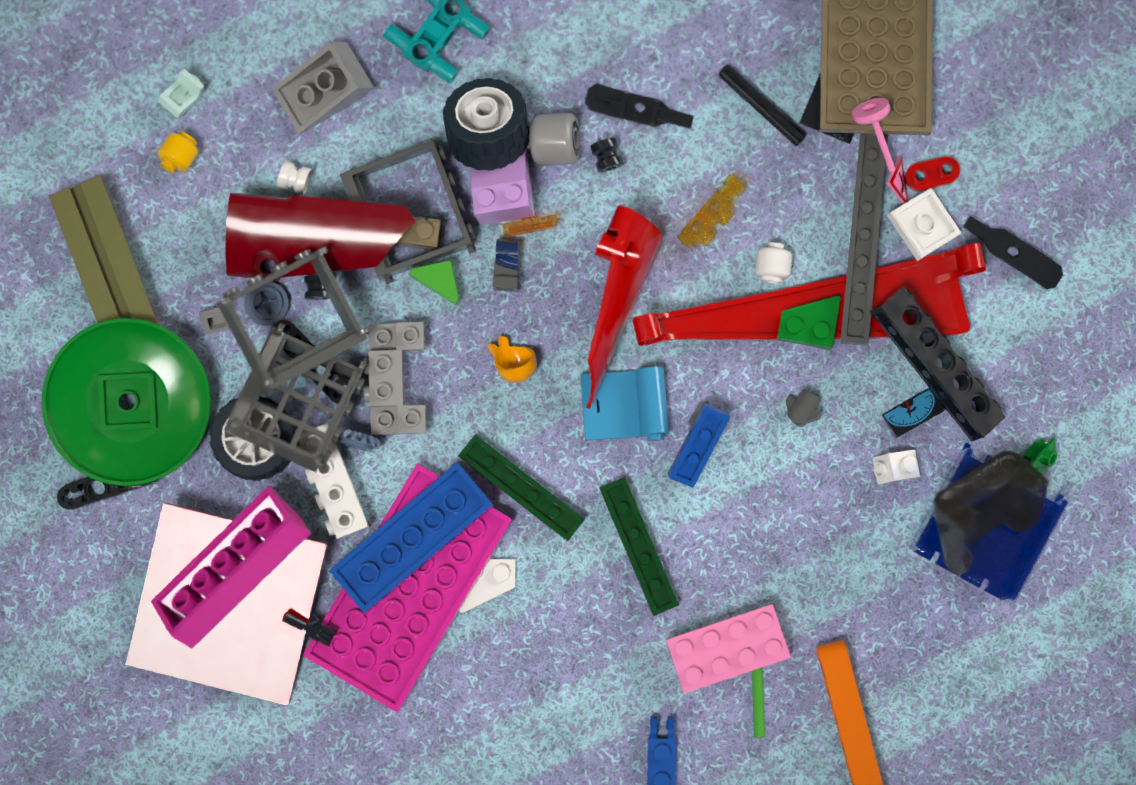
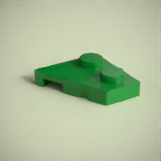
(810, 324)

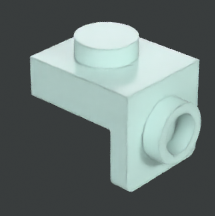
(181, 94)

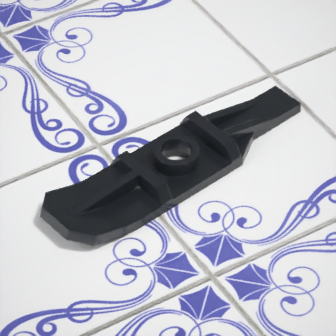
(621, 105)
(1028, 260)

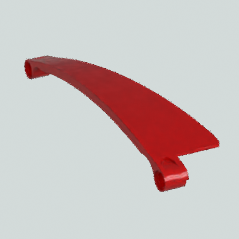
(757, 317)

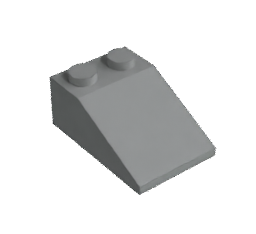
(322, 86)

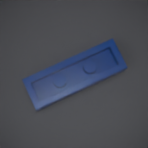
(698, 445)

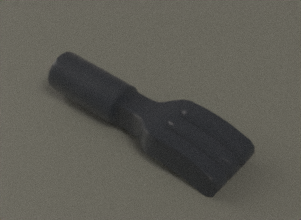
(316, 631)

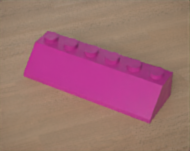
(229, 568)

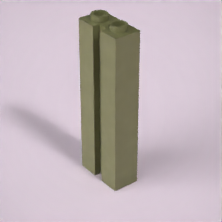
(102, 252)

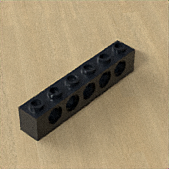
(924, 361)

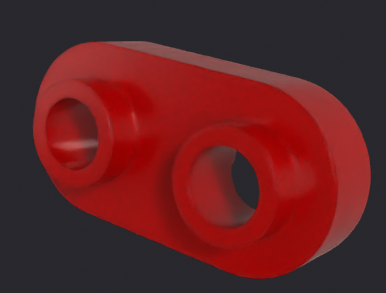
(932, 174)

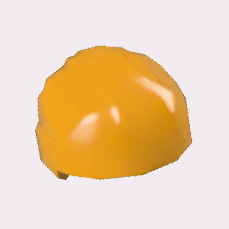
(513, 362)

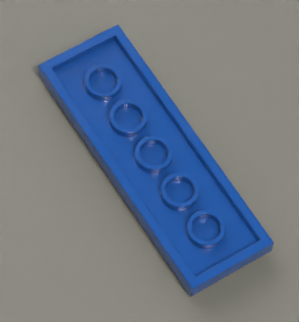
(411, 538)

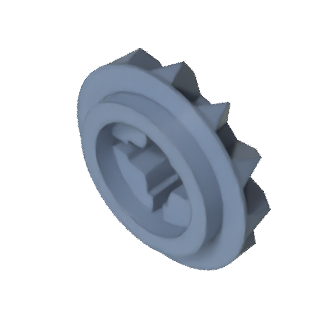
(262, 316)
(358, 440)

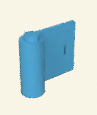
(629, 405)

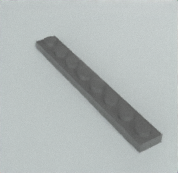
(863, 241)

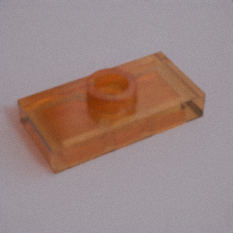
(530, 225)

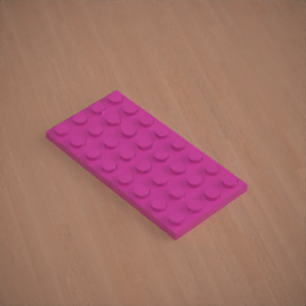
(396, 639)

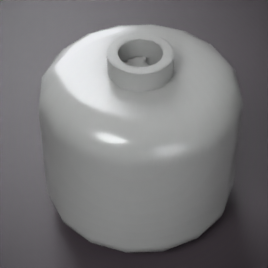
(554, 139)

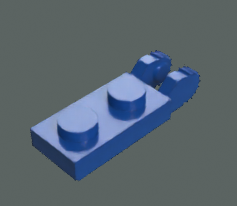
(661, 754)

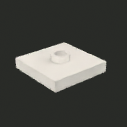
(924, 224)

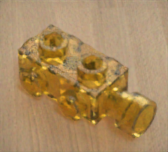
(709, 219)

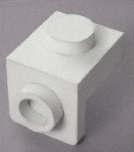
(896, 466)

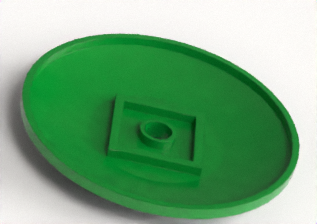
(85, 411)

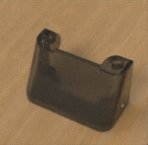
(992, 494)

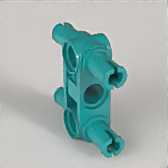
(435, 35)

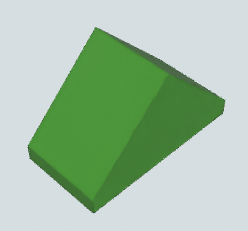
(438, 278)

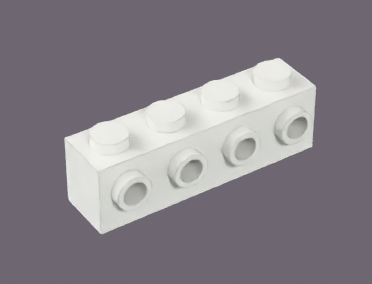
(335, 489)

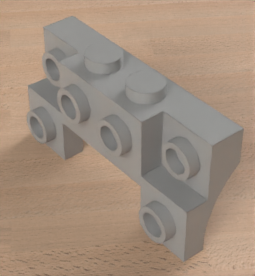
(386, 379)

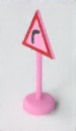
(871, 113)

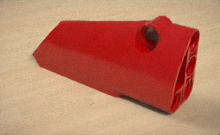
(630, 248)

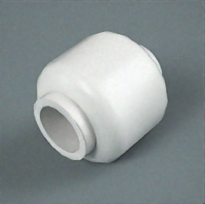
(773, 263)

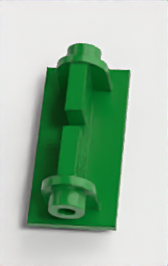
(1042, 455)

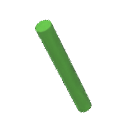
(758, 702)

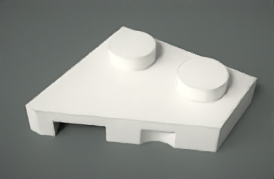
(494, 580)

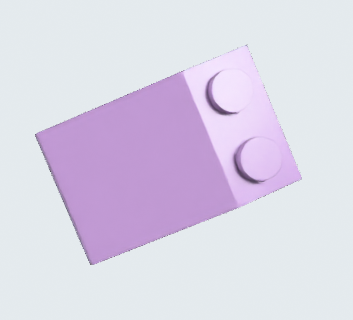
(503, 192)

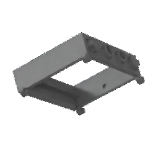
(355, 193)
(313, 357)

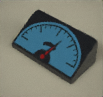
(913, 413)

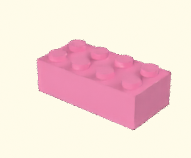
(727, 648)

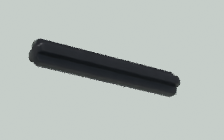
(762, 105)

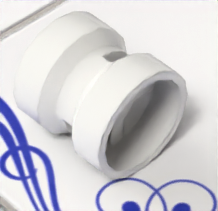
(291, 176)

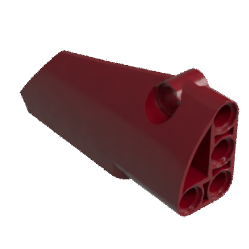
(280, 228)

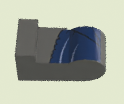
(506, 265)

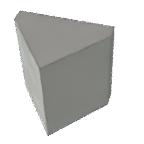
(213, 320)

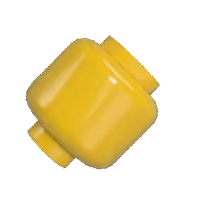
(177, 152)

